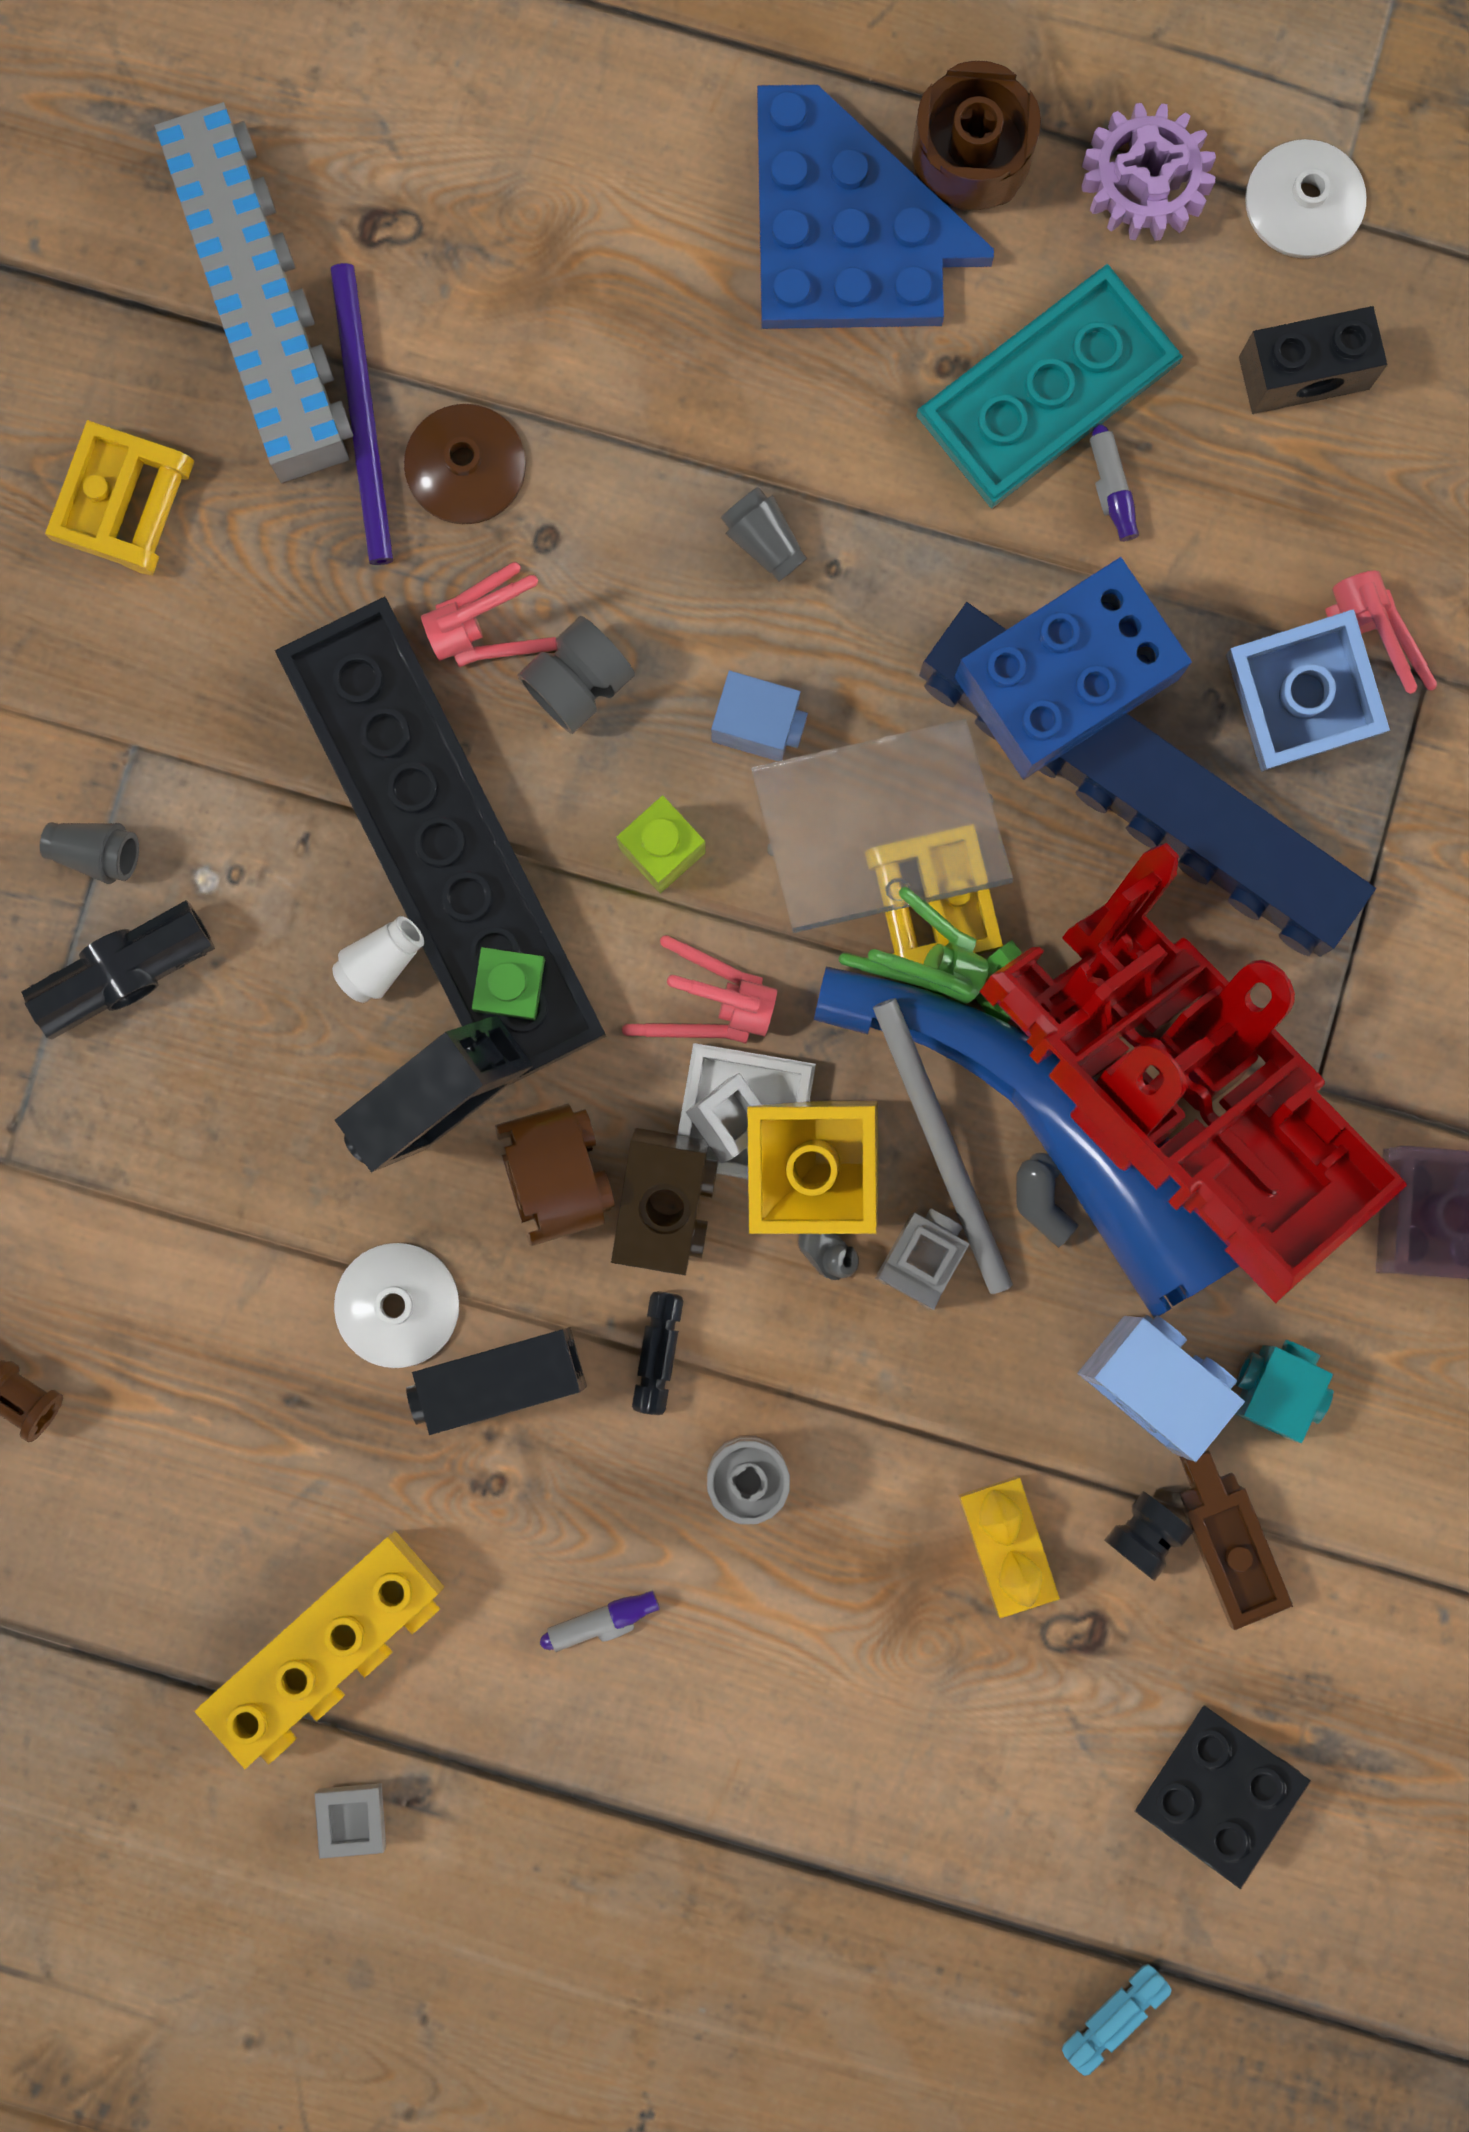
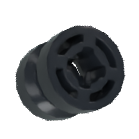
(1149, 1535)

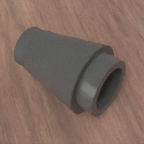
(764, 533)
(93, 849)

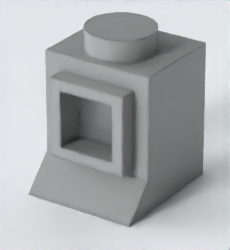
(924, 1257)

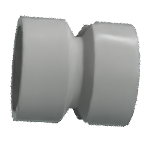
(748, 1480)

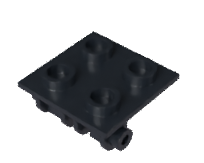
(1222, 1796)

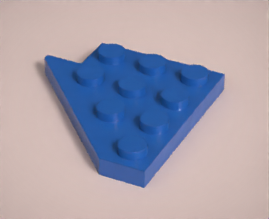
(846, 223)

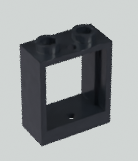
(432, 1093)
(496, 1382)

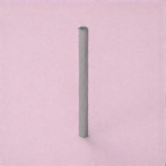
(942, 1145)

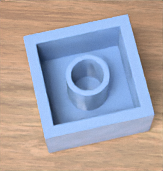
(1307, 690)
(1161, 1386)

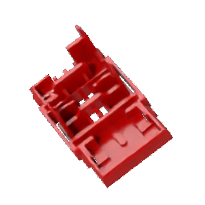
(1269, 1175)

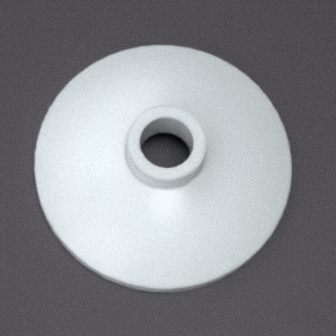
(1300, 223)
(429, 1305)

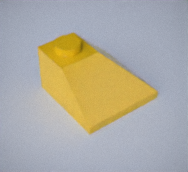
(813, 1167)

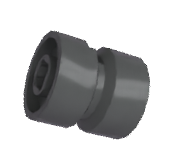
(576, 674)

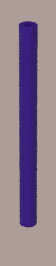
(361, 414)

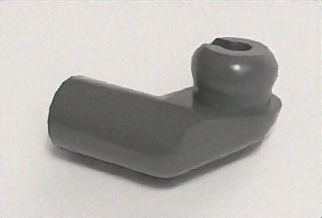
(1037, 1199)
(829, 1255)

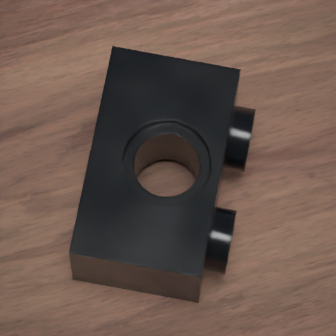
(1312, 360)

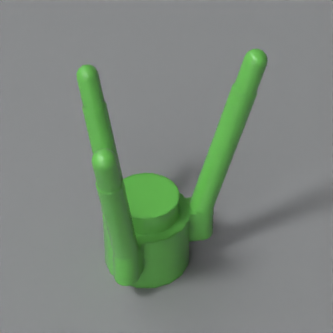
(946, 969)

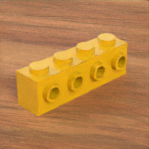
(319, 1650)

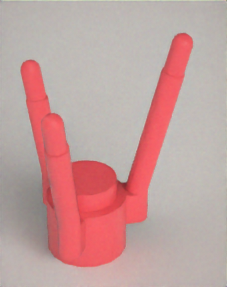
(1377, 610)
(455, 625)
(744, 1005)

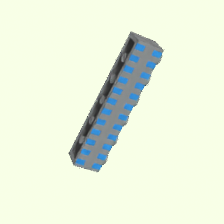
(252, 292)

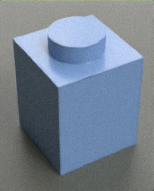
(758, 717)

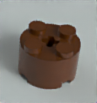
(982, 102)
(554, 1173)

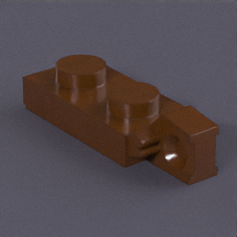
(1232, 1544)

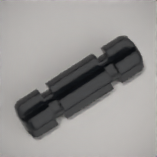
(657, 1353)

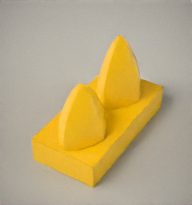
(1009, 1547)

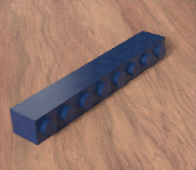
(1183, 804)

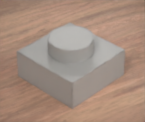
(723, 1117)
(350, 1820)

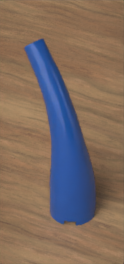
(1151, 1241)

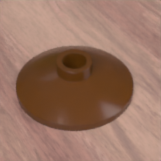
(469, 491)

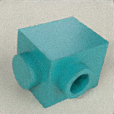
(1284, 1390)

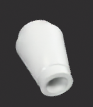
(375, 961)

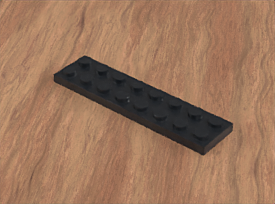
(432, 822)

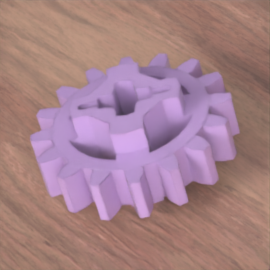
(1139, 181)

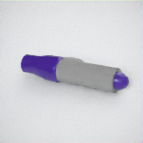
(1112, 487)
(606, 1622)

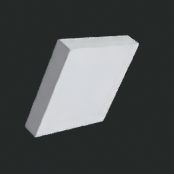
(769, 1077)

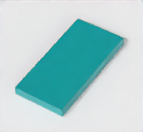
(1049, 386)

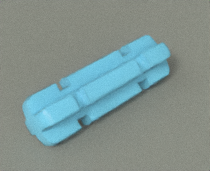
(1116, 2020)

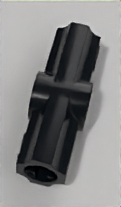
(117, 970)

